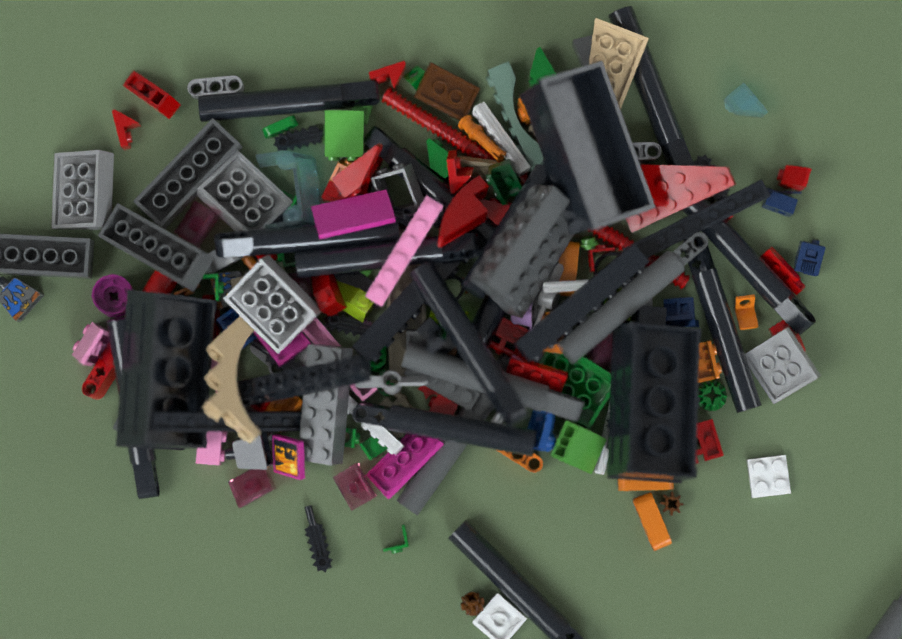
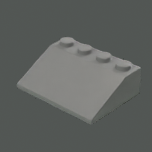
(82, 189)
(243, 195)
(272, 303)

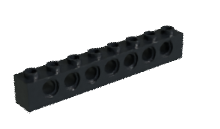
(304, 380)

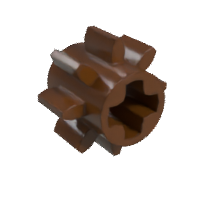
(676, 503)
(472, 603)

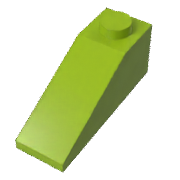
(356, 302)

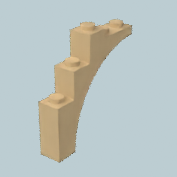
(222, 378)

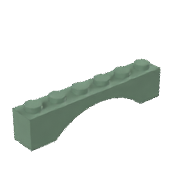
(503, 82)

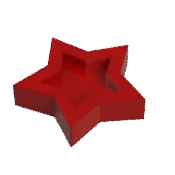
(427, 392)

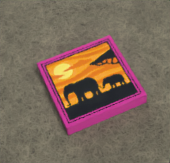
(288, 456)

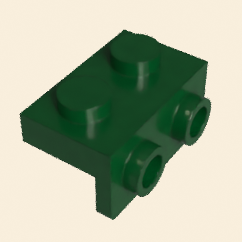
(504, 180)

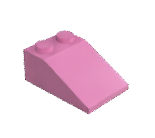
(91, 345)

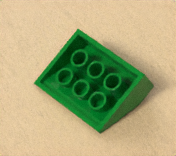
(583, 381)

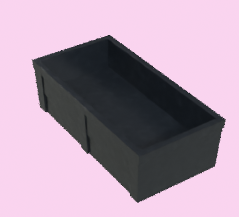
(587, 147)
(163, 367)
(653, 403)

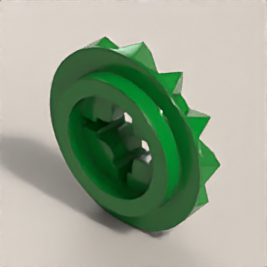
(717, 402)

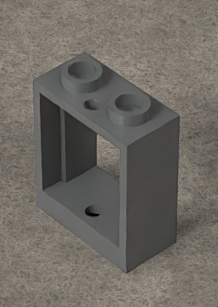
(380, 184)

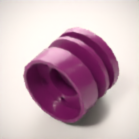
(102, 294)

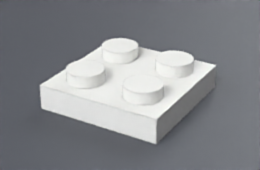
(768, 476)
(499, 619)

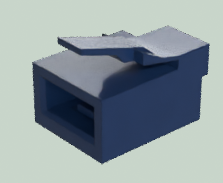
(780, 202)
(809, 257)
(680, 312)

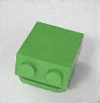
(343, 134)
(578, 447)

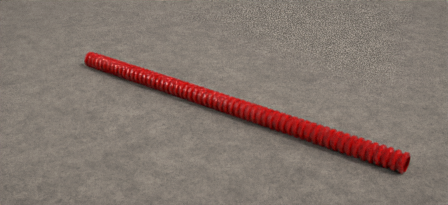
(477, 151)

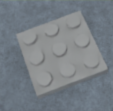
(781, 365)

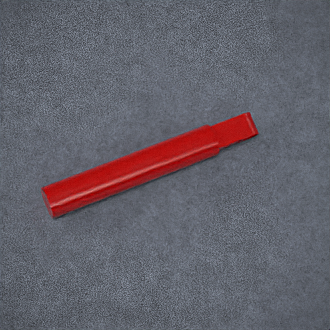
(156, 284)

